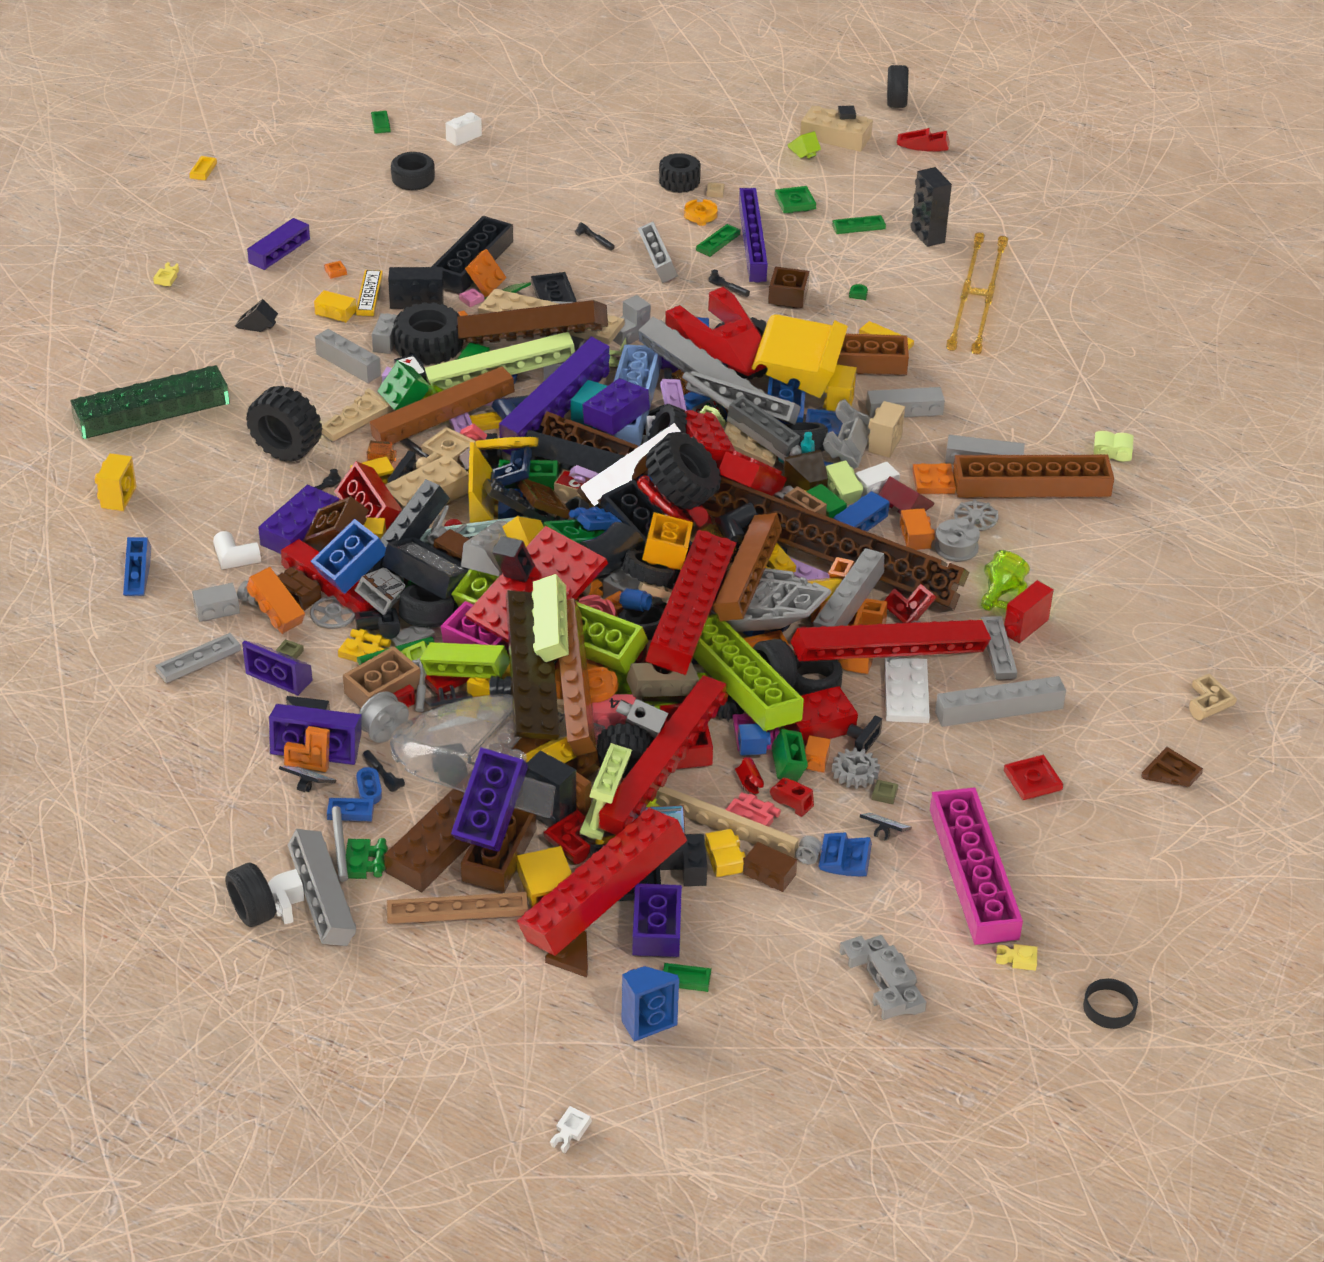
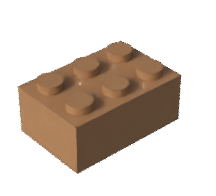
(382, 673)

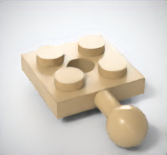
(444, 443)

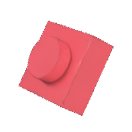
(473, 432)

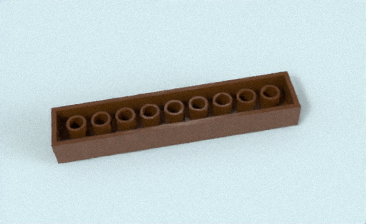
(429, 844)

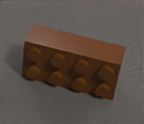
(494, 868)

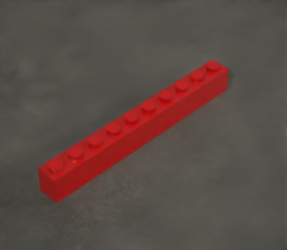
(890, 640)
(663, 755)

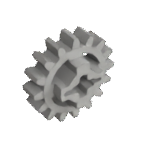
(855, 768)

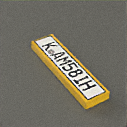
(369, 293)

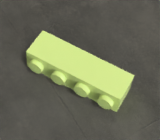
(550, 618)

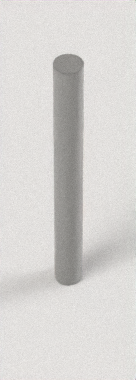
(339, 844)

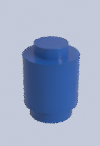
(635, 600)

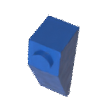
(137, 566)

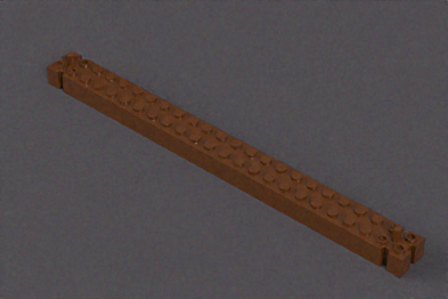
(801, 527)

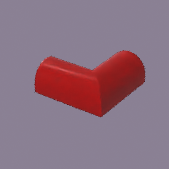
(700, 516)
(911, 608)
(567, 835)

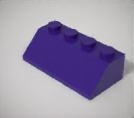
(290, 723)

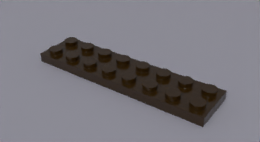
(531, 677)

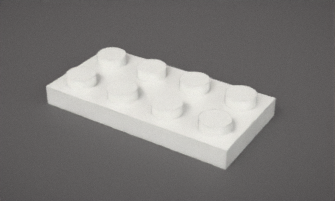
(906, 690)

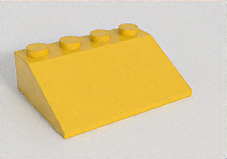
(481, 505)

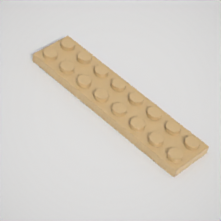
(503, 301)

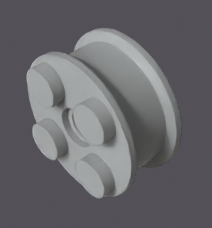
(957, 540)
(382, 716)

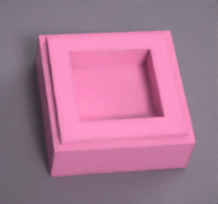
(471, 297)

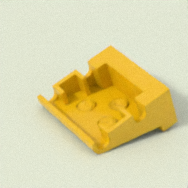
(801, 351)

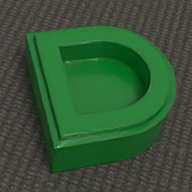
(858, 291)

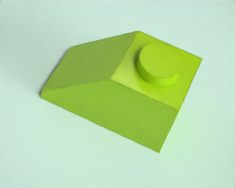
(805, 145)

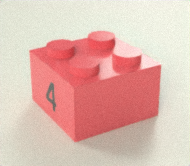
(605, 712)

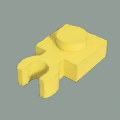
(166, 276)
(1020, 956)

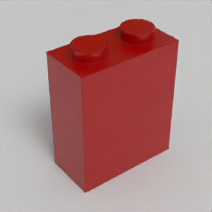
(1028, 611)

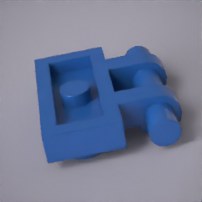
(593, 518)

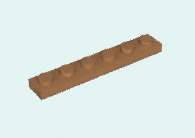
(456, 907)

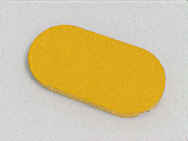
(506, 443)

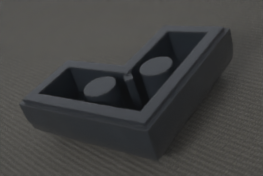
(732, 522)
(372, 620)

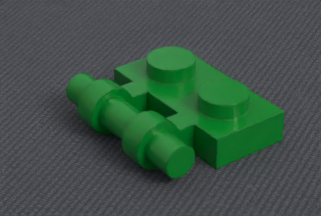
(358, 856)

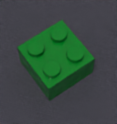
(403, 386)

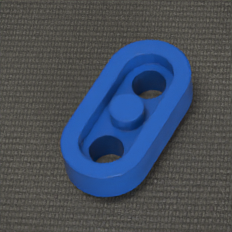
(369, 784)

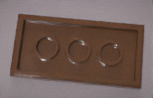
(543, 498)

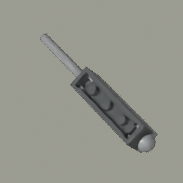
(754, 422)

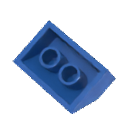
(649, 1001)

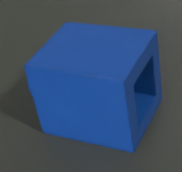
(752, 739)

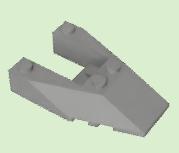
(780, 601)

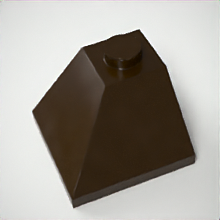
(805, 470)

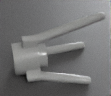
(437, 530)

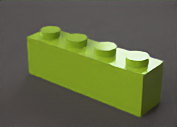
(465, 660)

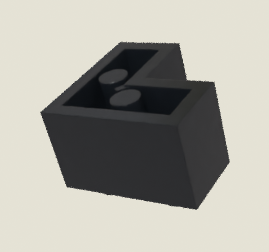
(691, 860)

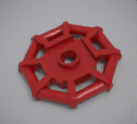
(658, 499)

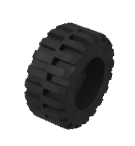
(427, 332)
(284, 423)
(683, 470)

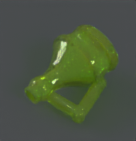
(1004, 575)

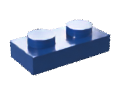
(352, 809)

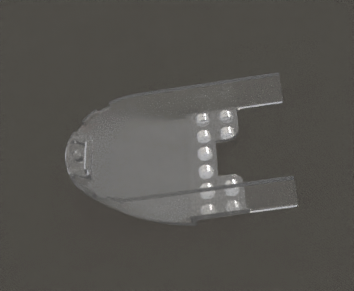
(447, 740)

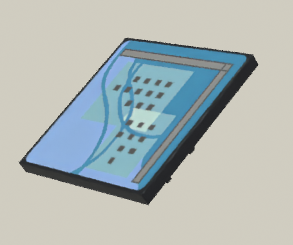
(307, 777)
(885, 824)

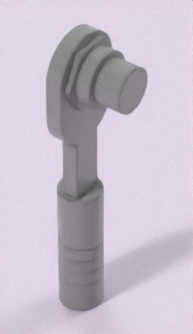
(421, 688)

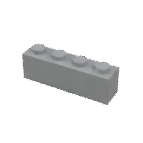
(657, 252)
(348, 355)
(916, 401)
(977, 446)

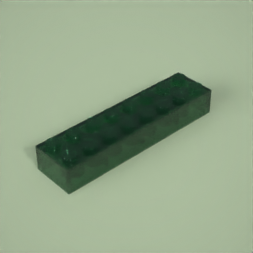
(149, 401)

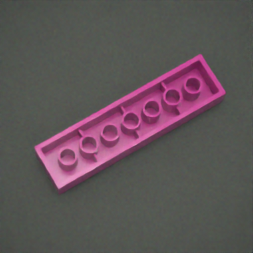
(975, 866)

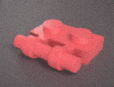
(754, 809)

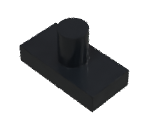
(867, 736)

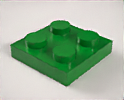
(795, 199)

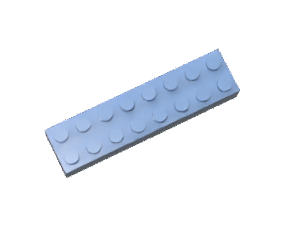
(640, 367)

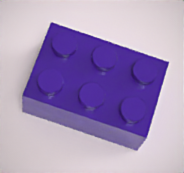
(616, 406)
(657, 920)

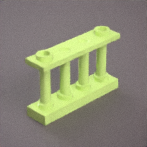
(605, 788)

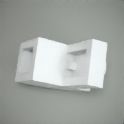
(286, 891)

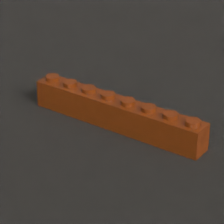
(442, 406)
(748, 567)
(576, 687)

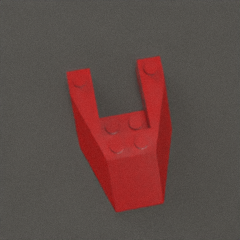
(731, 343)

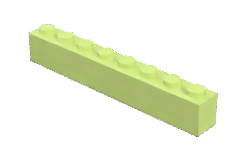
(513, 358)

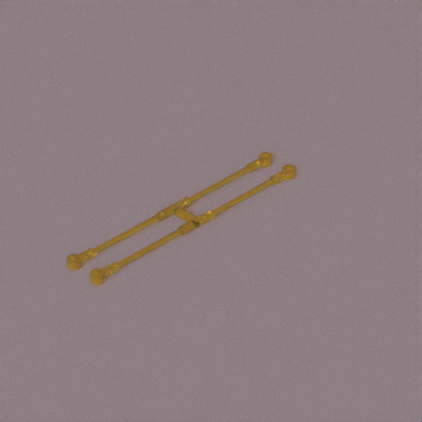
(977, 346)

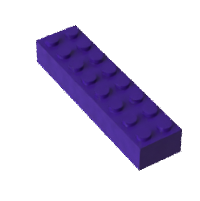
(556, 392)

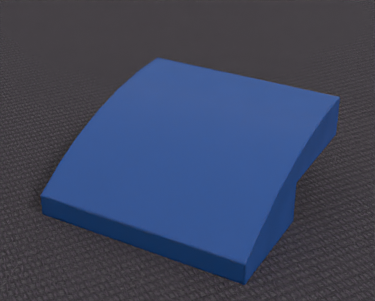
(845, 855)

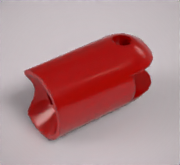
(749, 776)

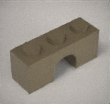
(647, 682)

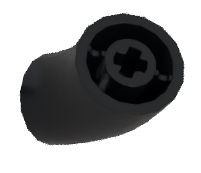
(614, 545)

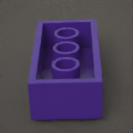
(293, 518)
(489, 799)

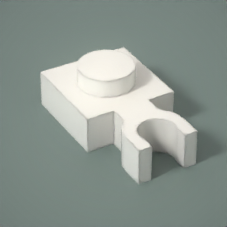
(571, 1125)

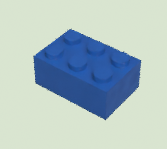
(349, 556)

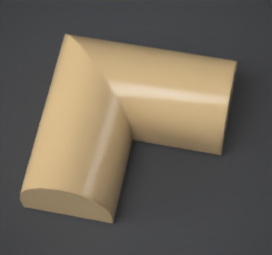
(1213, 697)

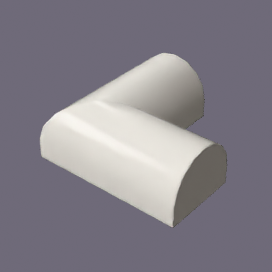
(232, 555)

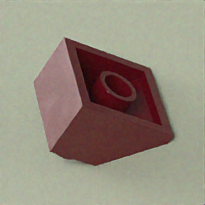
(903, 496)

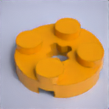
(700, 211)

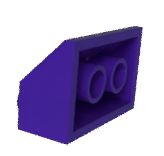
(276, 668)

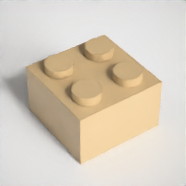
(886, 429)

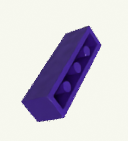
(278, 243)

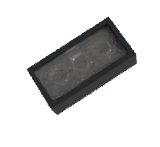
(424, 566)

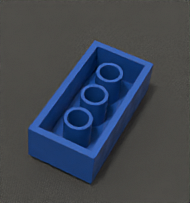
(788, 392)

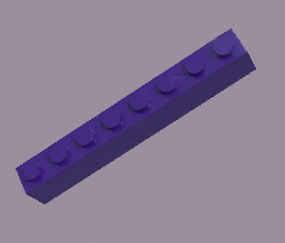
(753, 235)

